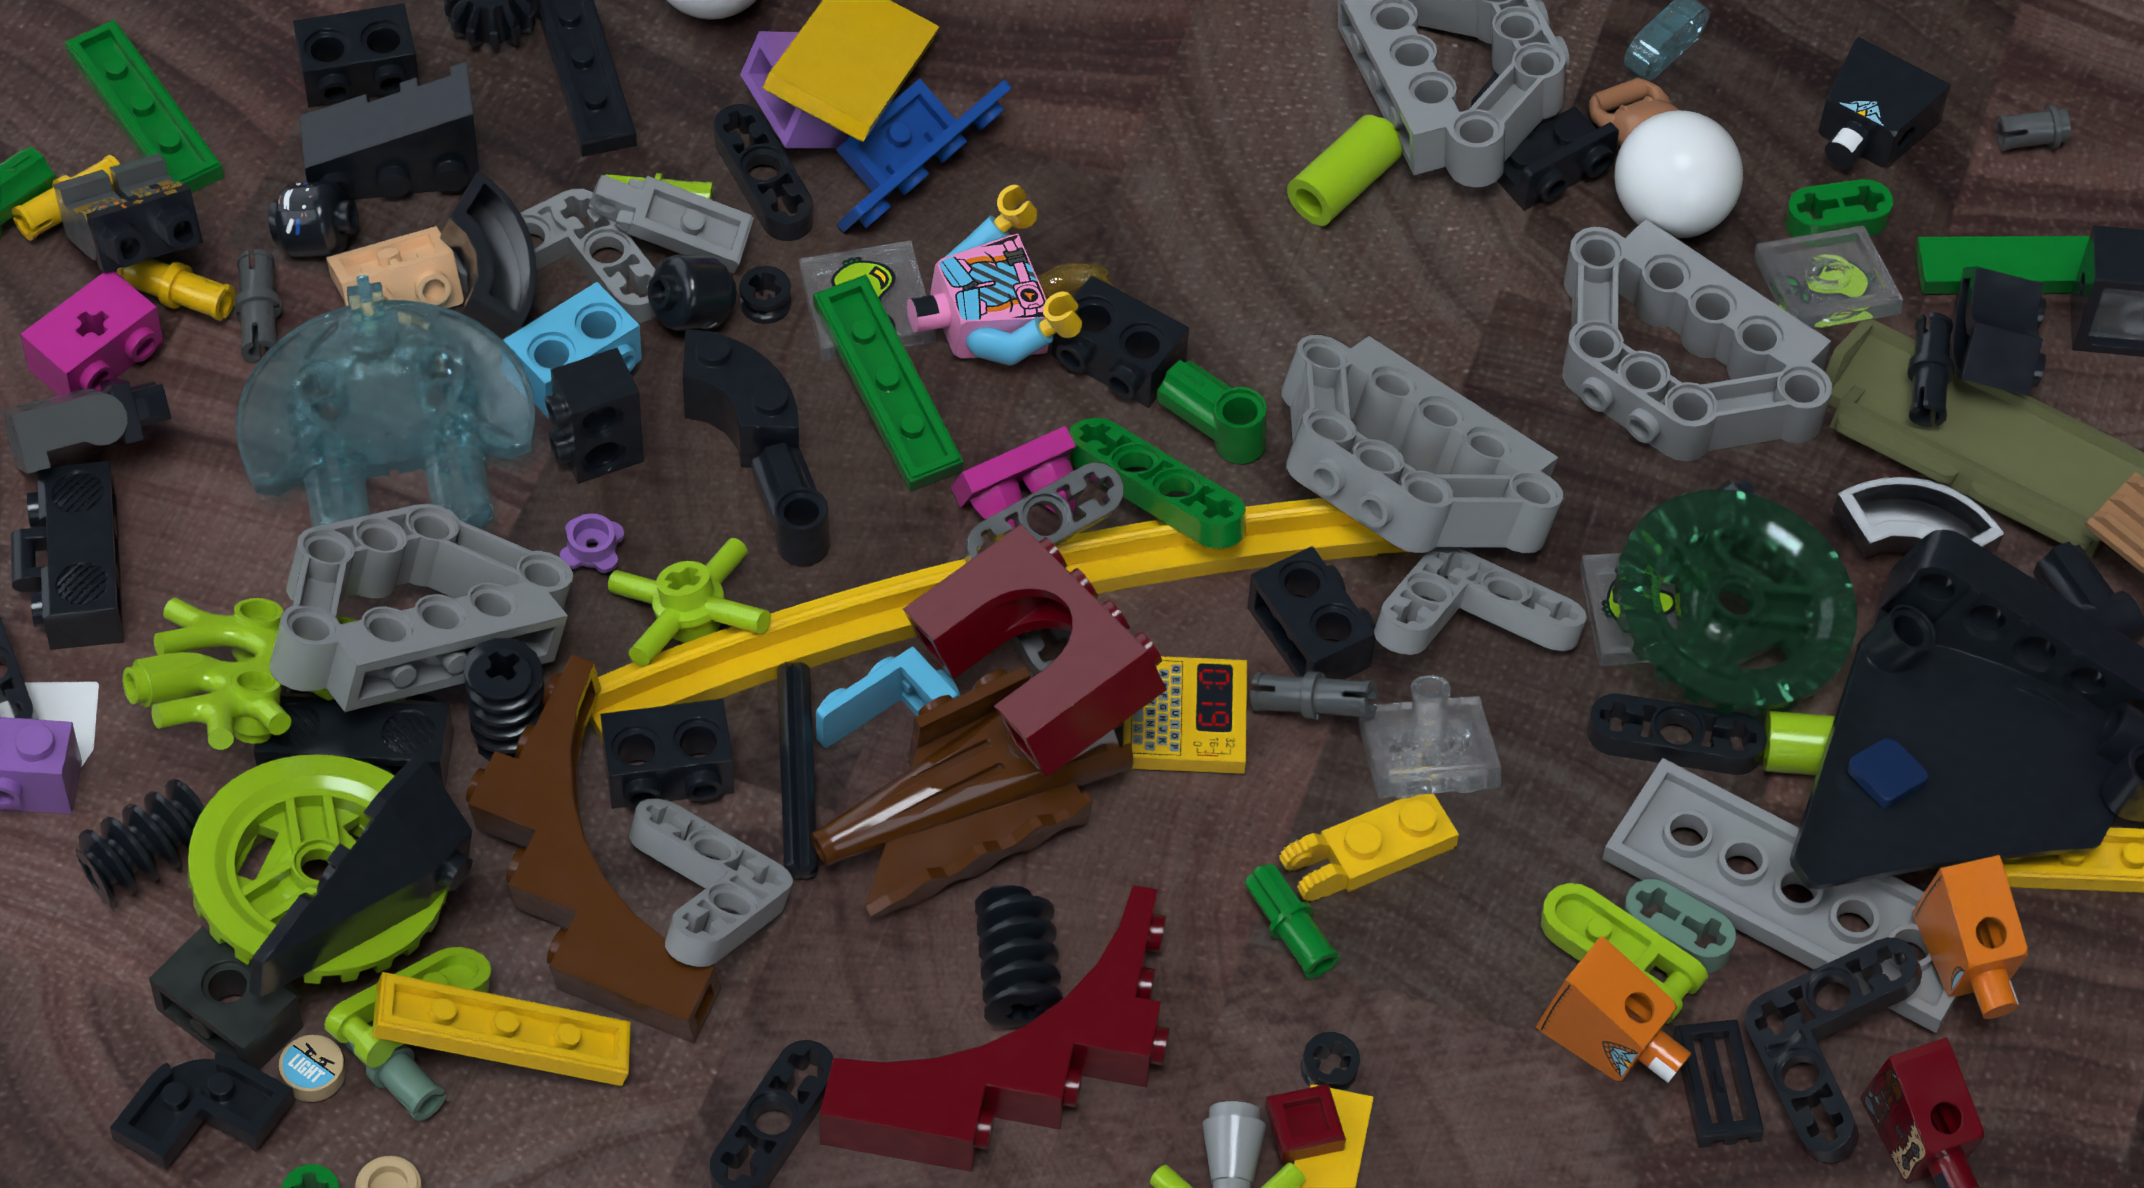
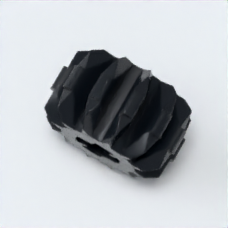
(491, 20)

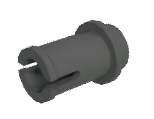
(2034, 128)

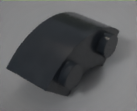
(496, 255)
(1997, 330)
(738, 394)
(1900, 511)

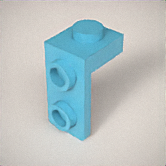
(889, 681)

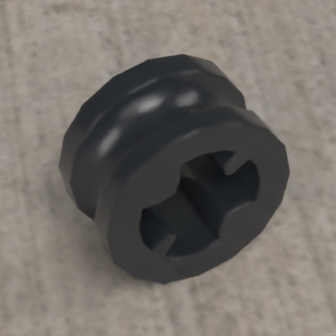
(772, 308)
(1321, 1047)

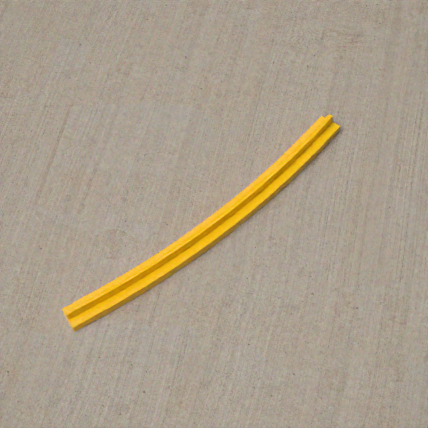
(875, 614)

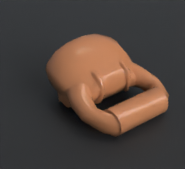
(1630, 116)

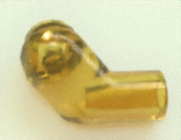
(1071, 277)

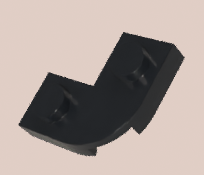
(212, 1090)

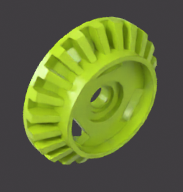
(307, 810)

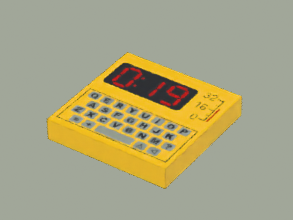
(1195, 721)

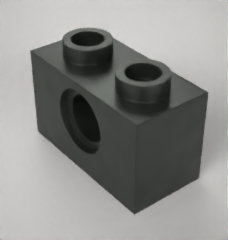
(190, 993)

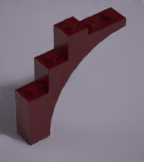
(948, 1104)

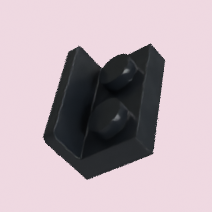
(1557, 157)

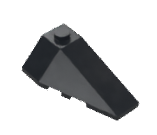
(392, 872)

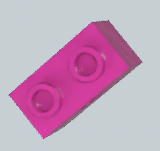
(92, 336)

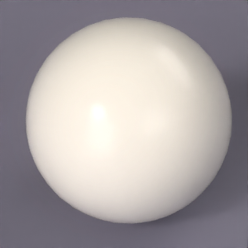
(1679, 173)

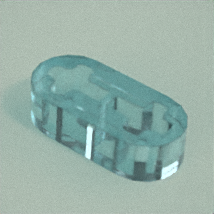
(1666, 38)

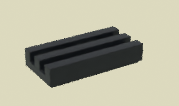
(1726, 1128)

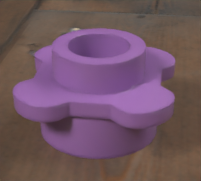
(592, 530)

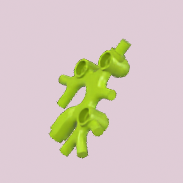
(240, 693)

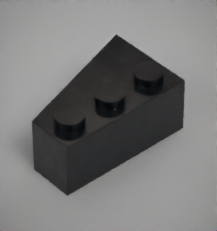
(395, 143)

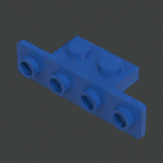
(904, 140)

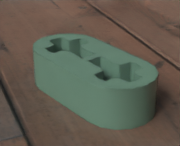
(1683, 921)

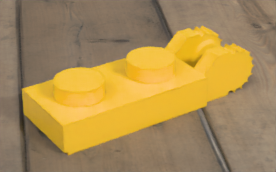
(1371, 846)

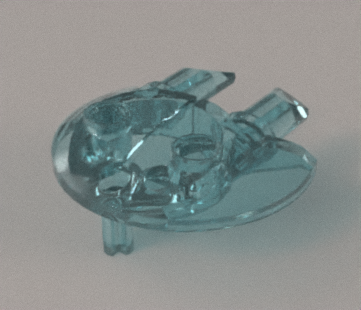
(383, 393)

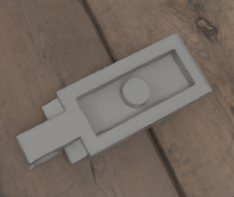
(673, 218)

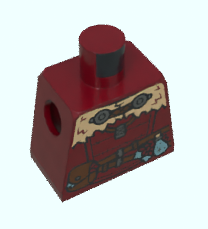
(1926, 1115)

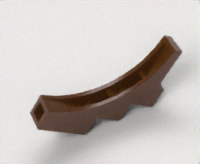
(607, 950)

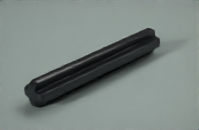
(797, 769)

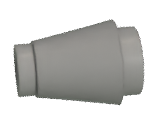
(1233, 1143)

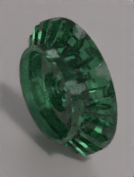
(1700, 548)

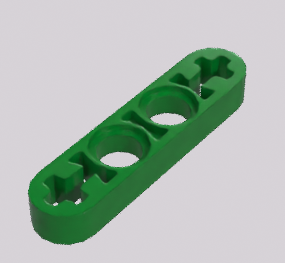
(1205, 515)

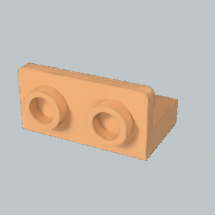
(408, 266)

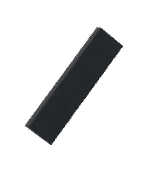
(587, 76)

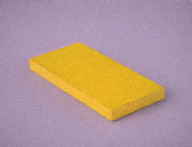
(851, 62)

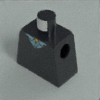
(1879, 107)

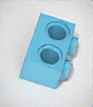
(573, 331)

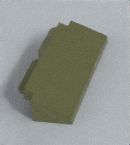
(1991, 446)

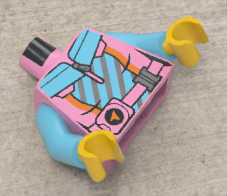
(990, 293)

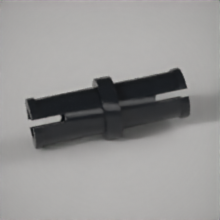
(1930, 369)

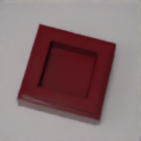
(1305, 1123)

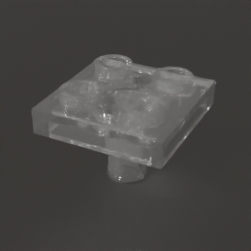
(1430, 743)

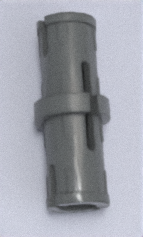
(257, 304)
(1314, 695)

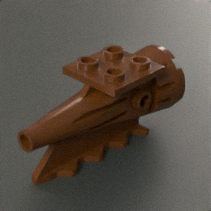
(963, 799)

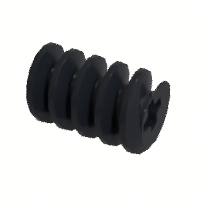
(502, 693)
(139, 840)
(1016, 955)

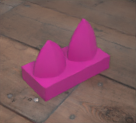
(995, 482)

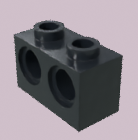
(355, 54)
(1122, 342)
(595, 416)
(1302, 624)
(665, 740)

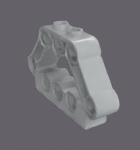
(1423, 101)
(1768, 353)
(1464, 469)
(421, 649)

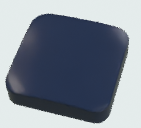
(1887, 772)

